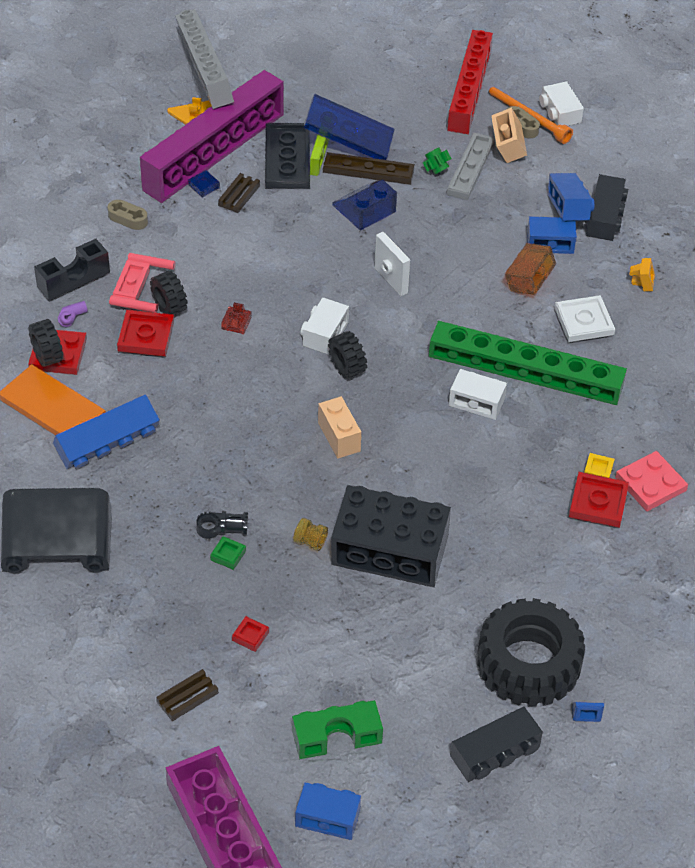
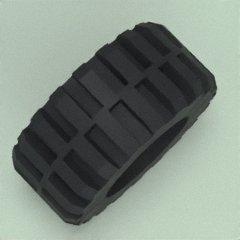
(523, 680)

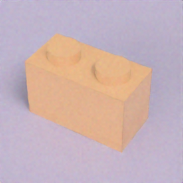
(509, 135)
(339, 427)

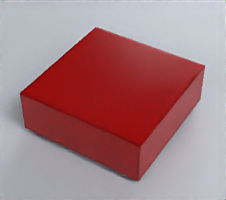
(250, 634)

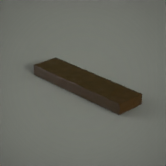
(368, 168)

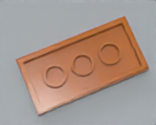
(48, 401)

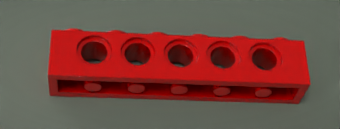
(470, 82)

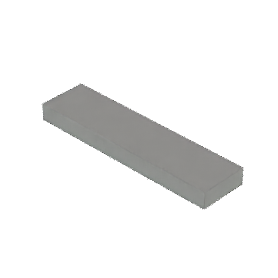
(470, 166)

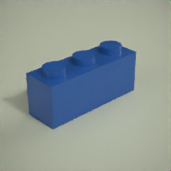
(570, 196)

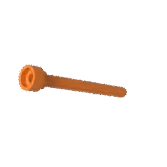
(561, 132)

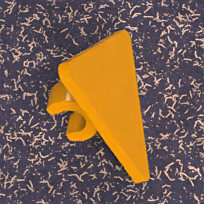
(187, 112)

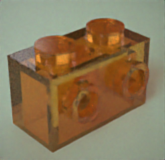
(530, 268)

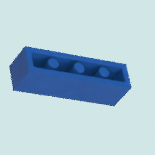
(105, 432)

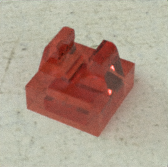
(236, 319)

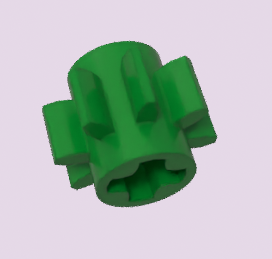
(436, 160)

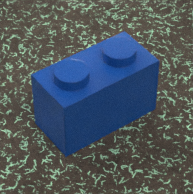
(553, 233)
(328, 810)

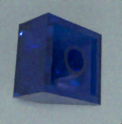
(368, 204)

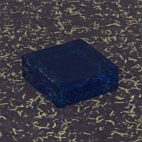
(204, 183)

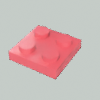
(652, 481)

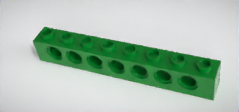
(527, 362)

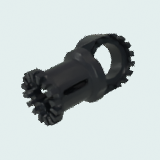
(223, 523)

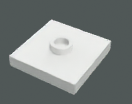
(392, 263)
(584, 318)

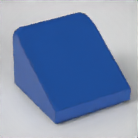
(587, 711)

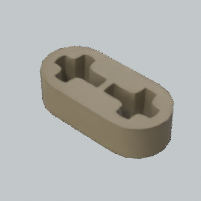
(529, 124)
(127, 214)

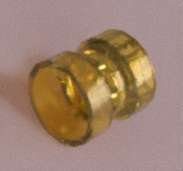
(311, 534)

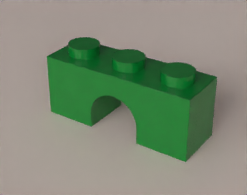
(357, 720)

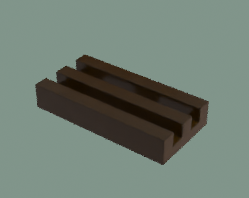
(235, 191)
(183, 692)

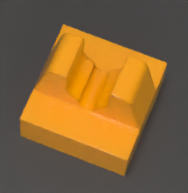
(644, 274)

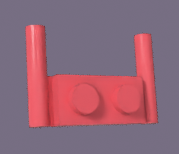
(133, 280)

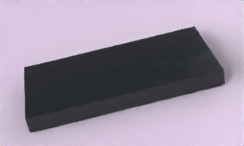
(287, 156)

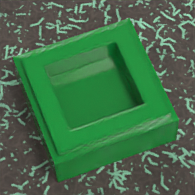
(228, 553)

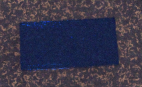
(349, 128)

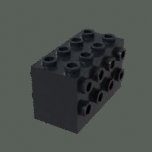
(390, 535)

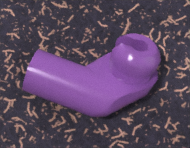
(69, 313)

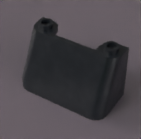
(56, 526)

